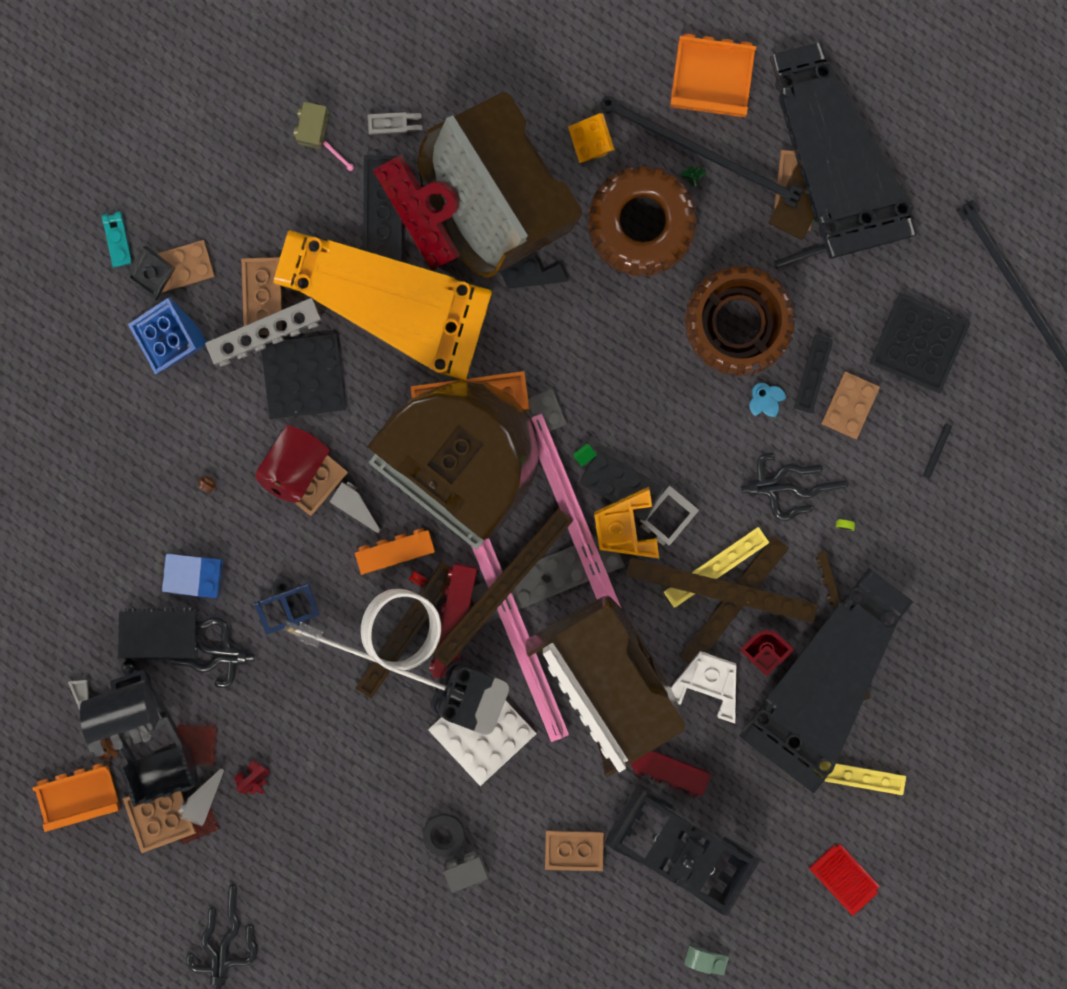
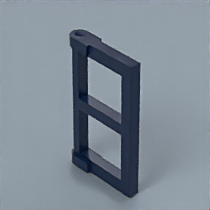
(258, 605)

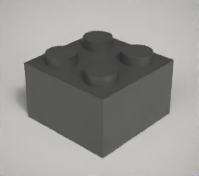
(465, 871)

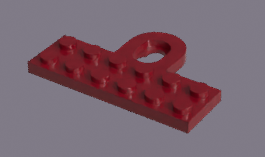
(416, 211)

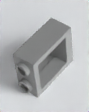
(661, 538)

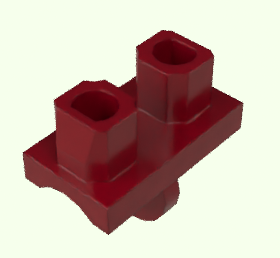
(254, 781)

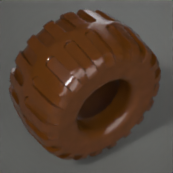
(634, 256)
(769, 300)

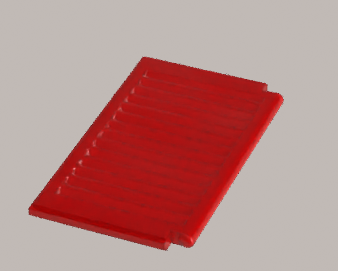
(845, 878)

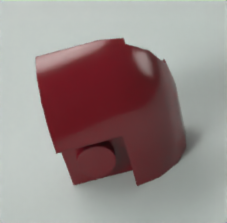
(766, 650)

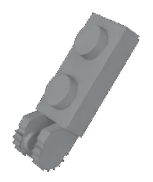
(392, 123)

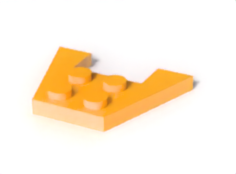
(617, 526)

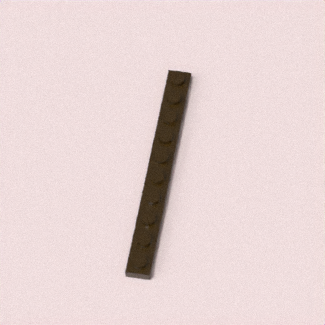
(502, 587)
(722, 590)

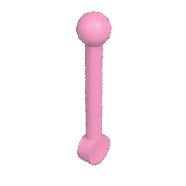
(350, 167)

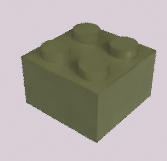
(312, 125)

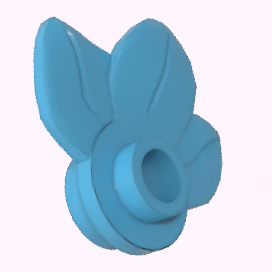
(768, 402)

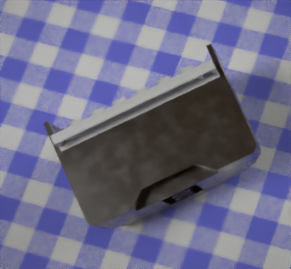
(610, 681)

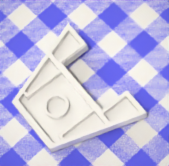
(712, 677)

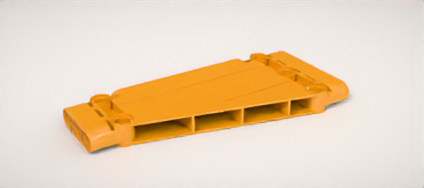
(389, 299)

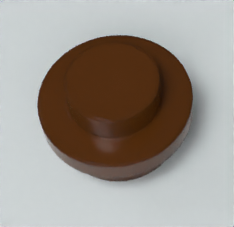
(206, 484)

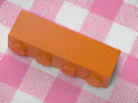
(394, 552)

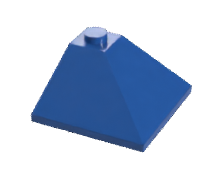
(166, 335)

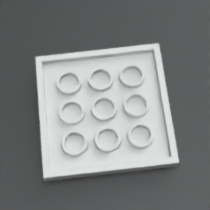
(481, 753)

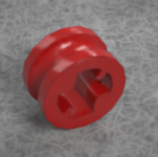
(417, 579)

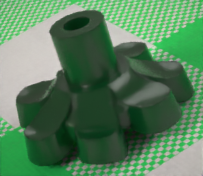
(693, 174)

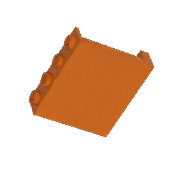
(712, 75)

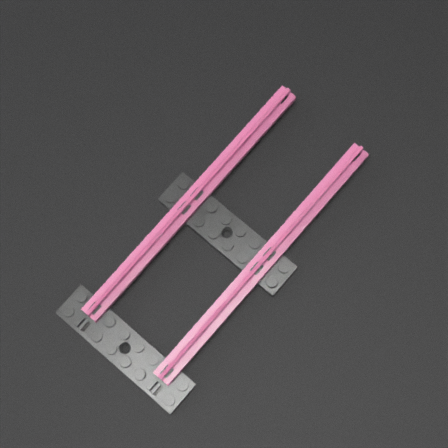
(566, 568)

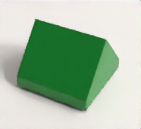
(584, 455)

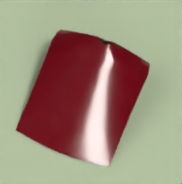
(291, 462)

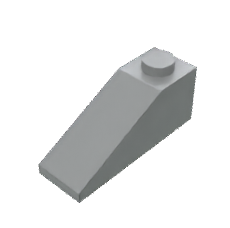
(353, 504)
(198, 804)

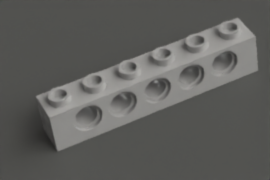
(216, 346)

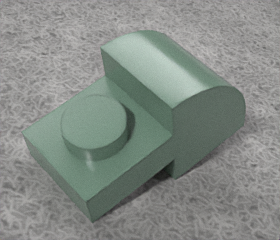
(706, 961)

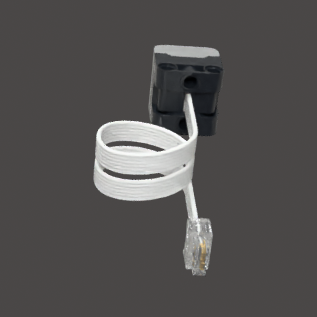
(465, 694)

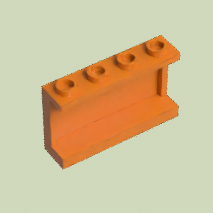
(77, 797)

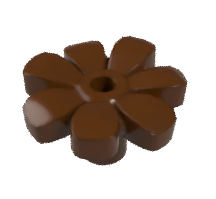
(110, 750)

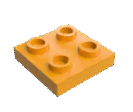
(591, 138)

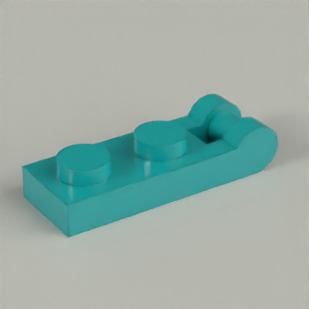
(117, 240)

